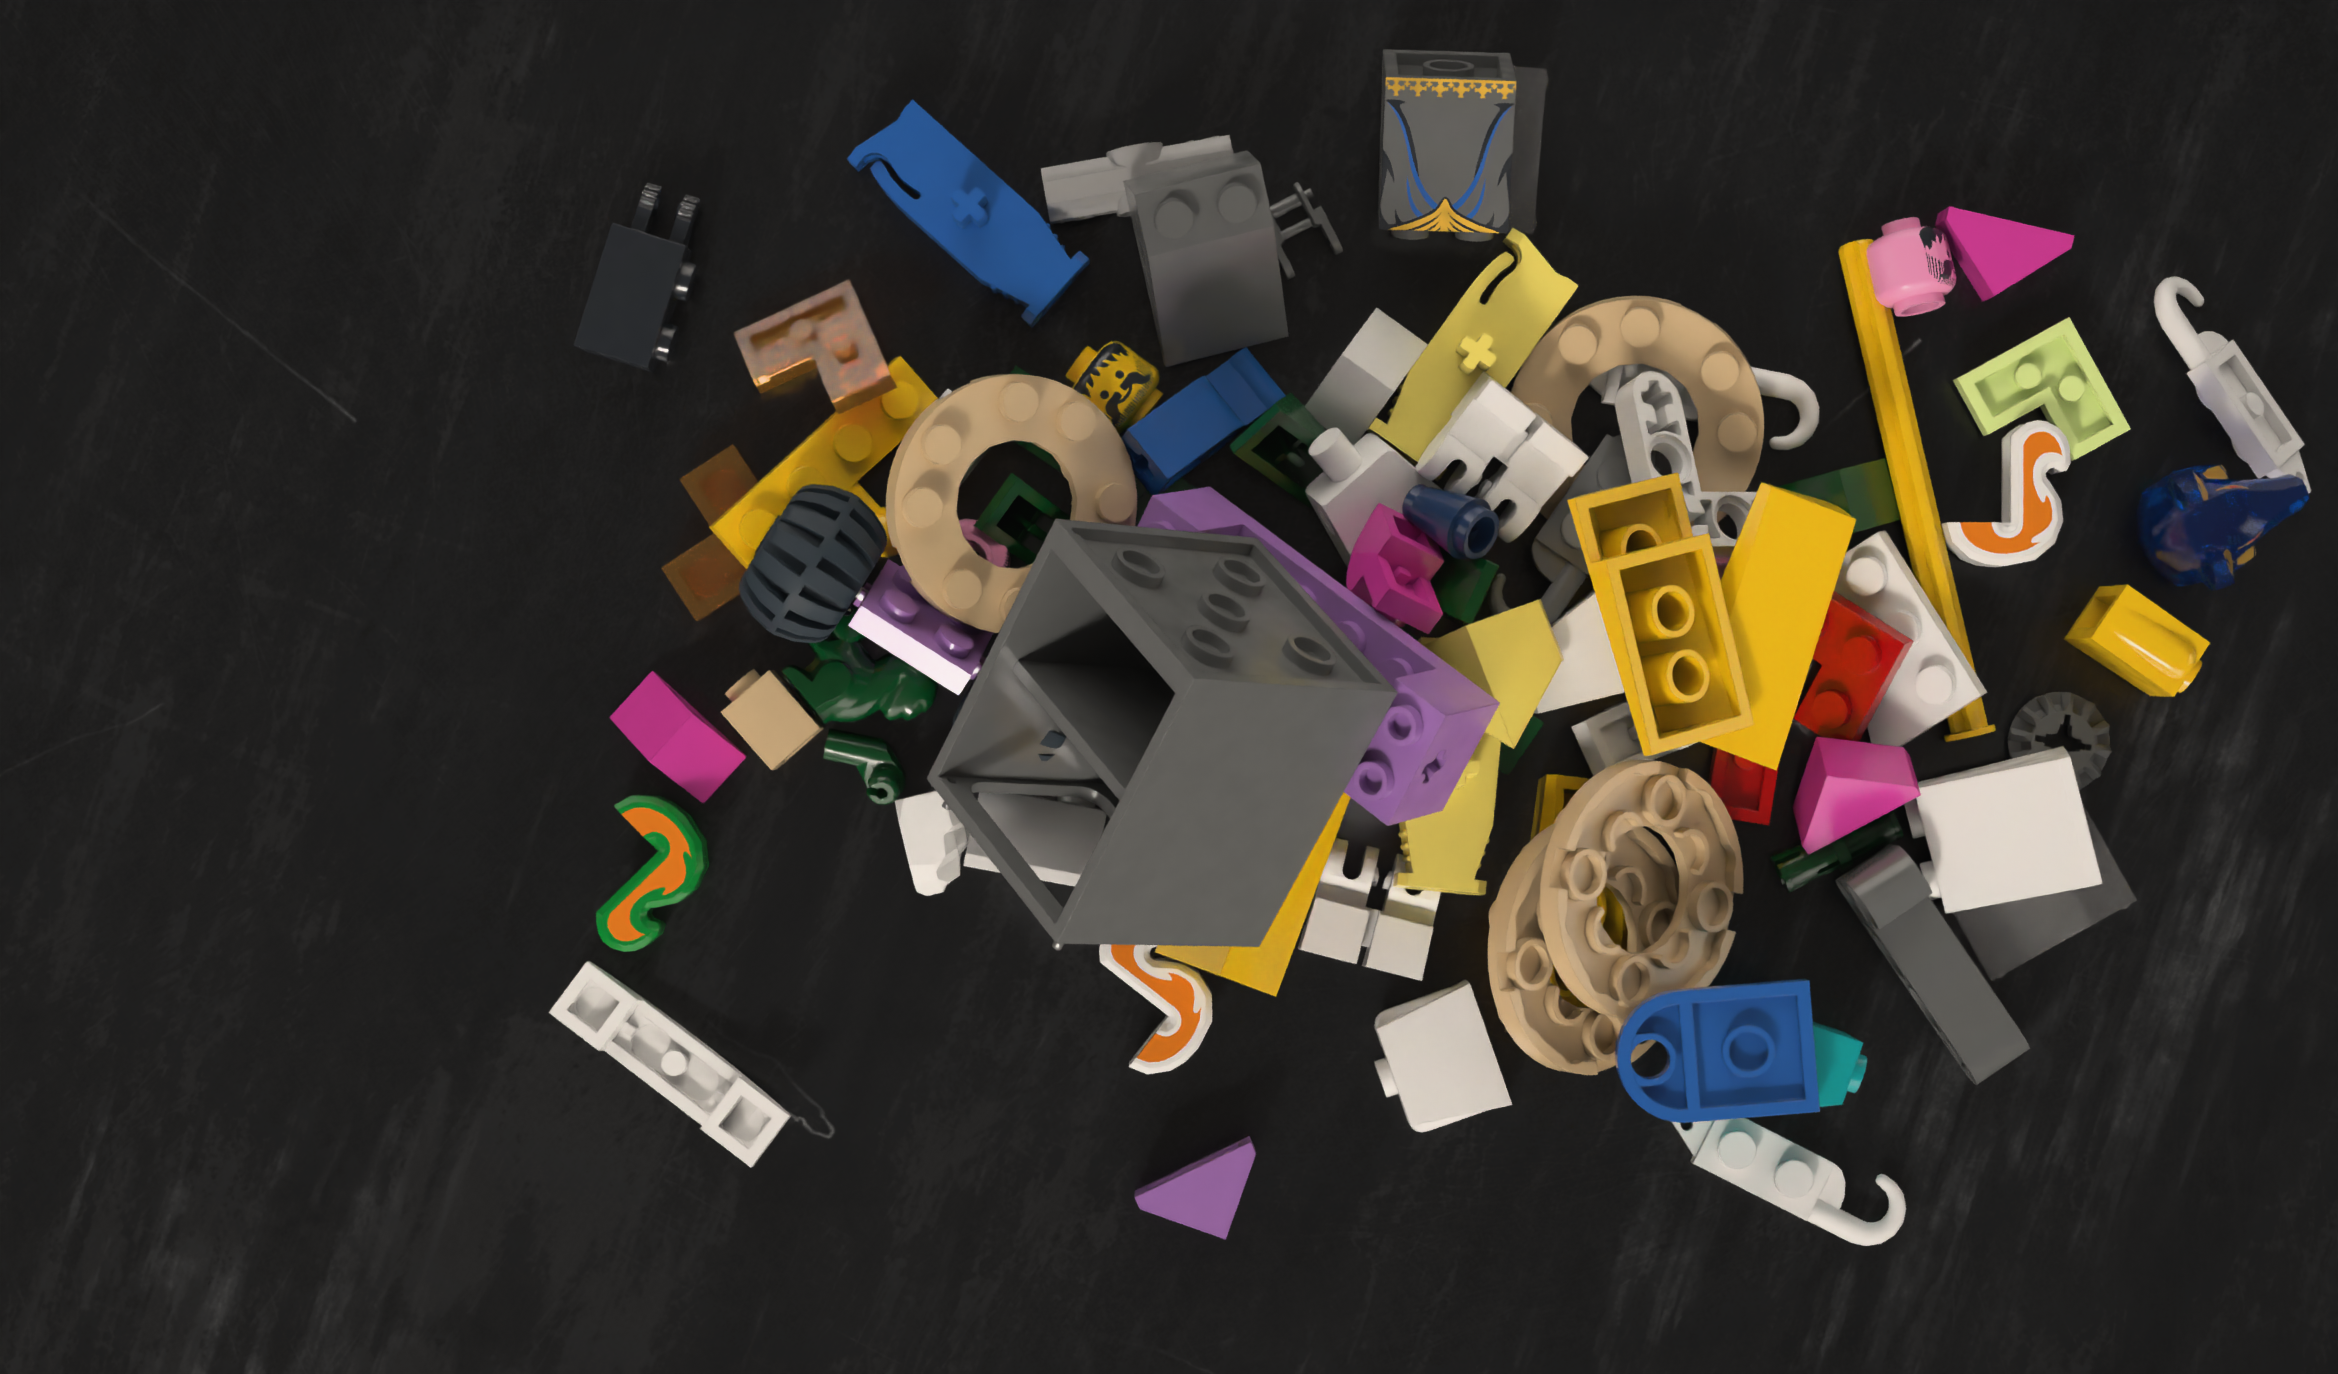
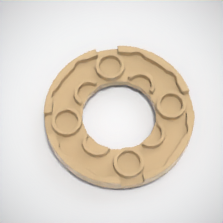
(1666, 338)
(937, 456)
(1575, 872)
(1521, 968)

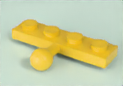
(831, 456)

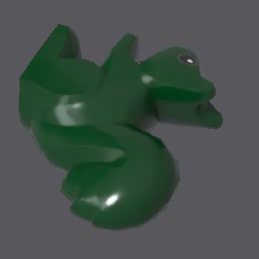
(850, 685)

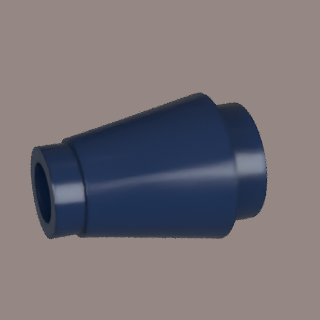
(1453, 520)

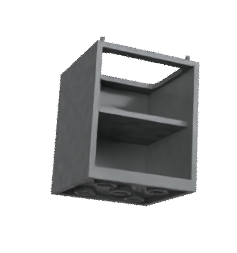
(1195, 712)

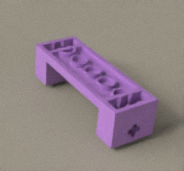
(1436, 710)

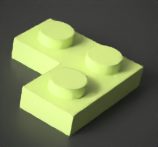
(2049, 373)

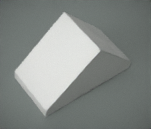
(1365, 376)

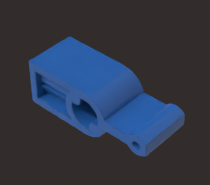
(1199, 421)

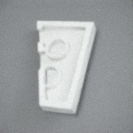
(1935, 674)

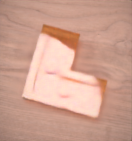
(822, 334)
(708, 572)

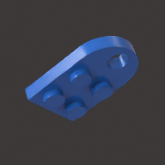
(1727, 1052)

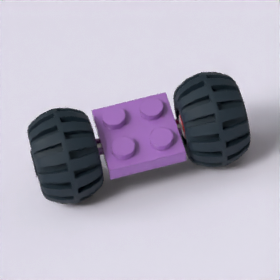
(817, 565)

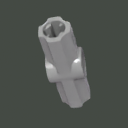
(1097, 185)

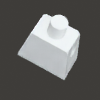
(1355, 483)

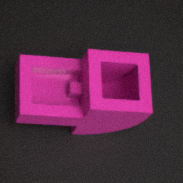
(1394, 570)

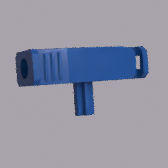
(970, 212)

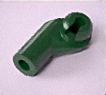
(873, 760)

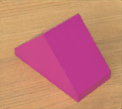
(1998, 250)
(677, 738)
(1849, 787)

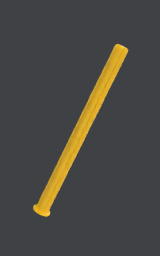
(1908, 465)

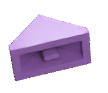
(1203, 1192)

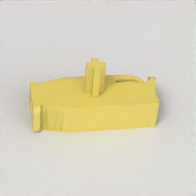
(1476, 340)
(1448, 845)

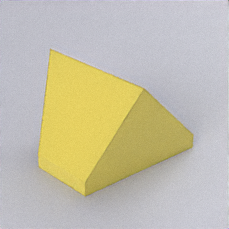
(1509, 659)

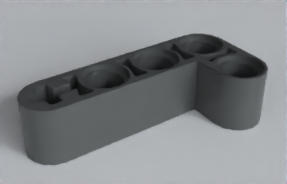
(1931, 962)

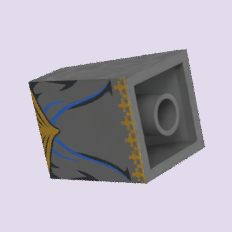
(1446, 143)

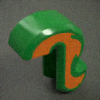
(665, 879)

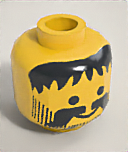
(1117, 383)

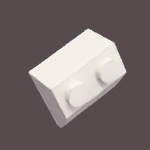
(1047, 833)

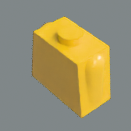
(2138, 641)

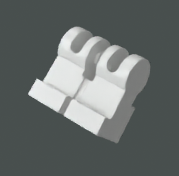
(1499, 425)
(1341, 923)

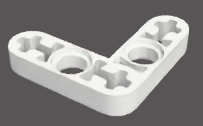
(1670, 437)

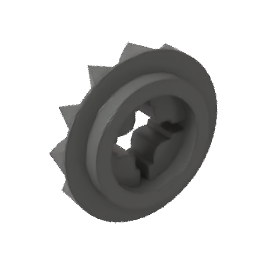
(2084, 723)

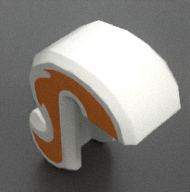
(2028, 501)
(1174, 990)

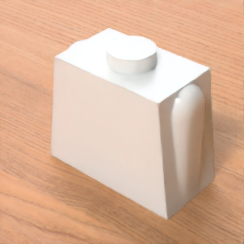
(1439, 1058)

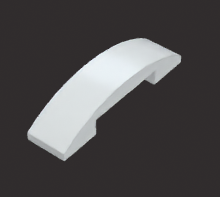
(671, 1062)

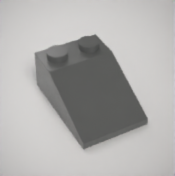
(1208, 256)

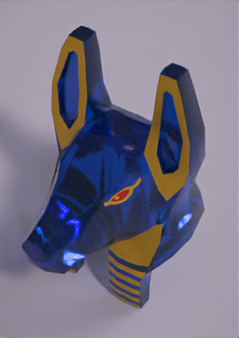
(2205, 526)

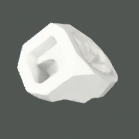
(931, 841)

